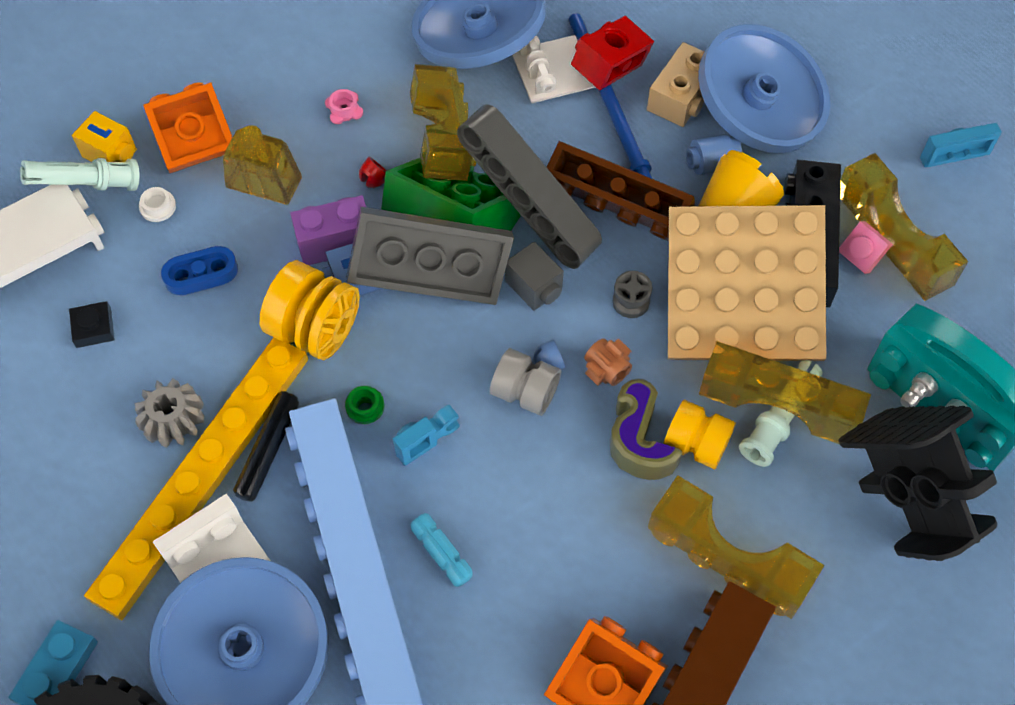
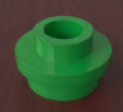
(362, 395)

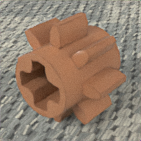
(608, 362)

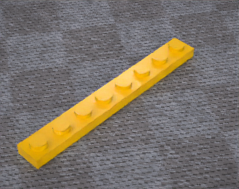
(196, 477)

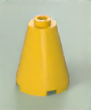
(741, 183)

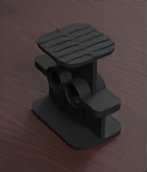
(926, 474)

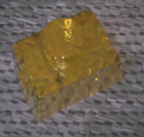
(260, 166)

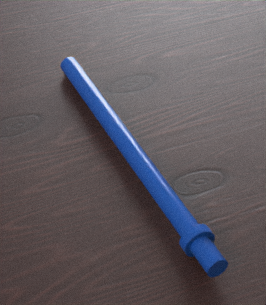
(631, 148)

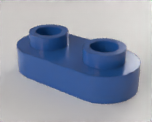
(200, 270)

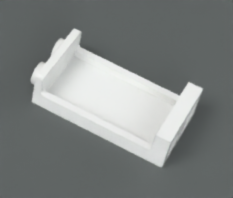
(43, 230)

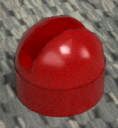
(372, 173)

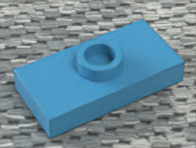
(960, 144)

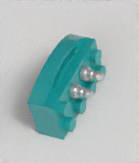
(943, 364)

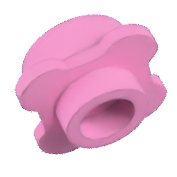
(343, 106)

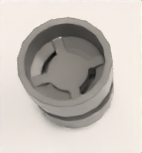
(524, 381)

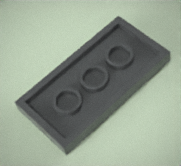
(428, 256)

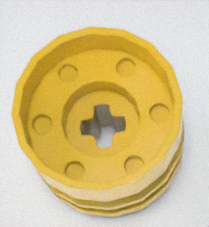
(309, 309)

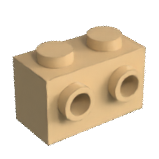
(676, 90)

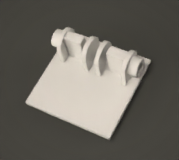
(548, 69)

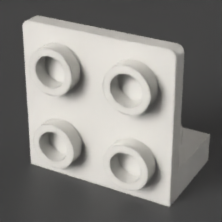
(208, 537)

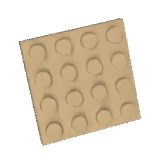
(747, 281)

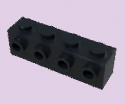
(820, 185)

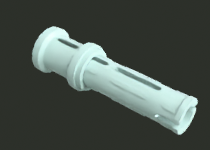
(98, 173)
(771, 429)

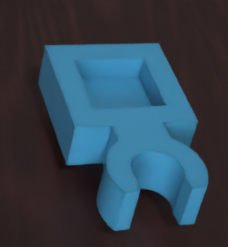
(419, 437)

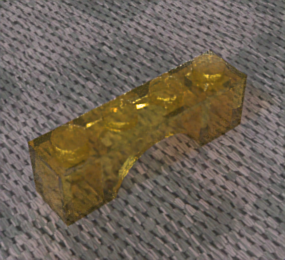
(439, 97)
(925, 260)
(822, 404)
(776, 576)

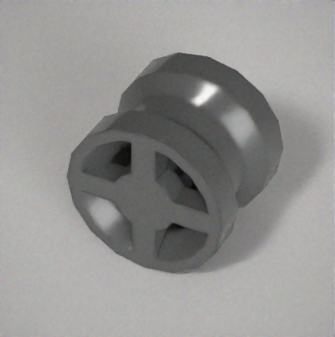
(640, 290)

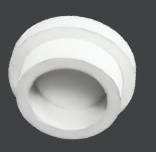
(157, 204)

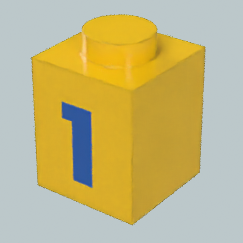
(104, 139)

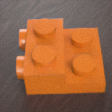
(188, 126)
(607, 668)

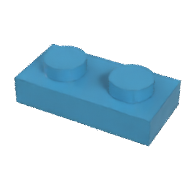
(56, 661)

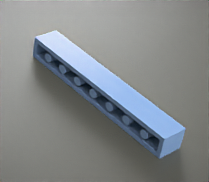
(355, 564)

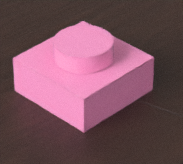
(865, 247)

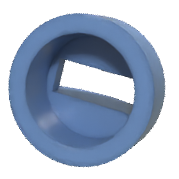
(550, 354)

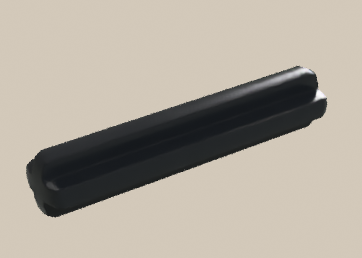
(265, 447)

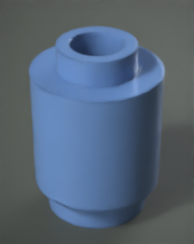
(707, 151)

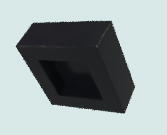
(91, 324)

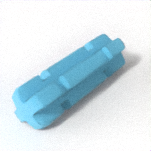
(441, 550)

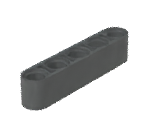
(529, 186)

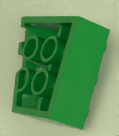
(468, 202)

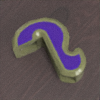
(627, 440)

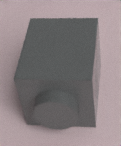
(534, 276)

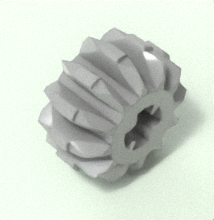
(182, 421)

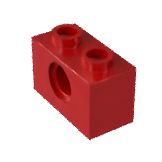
(611, 52)

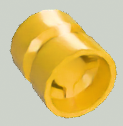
(699, 434)

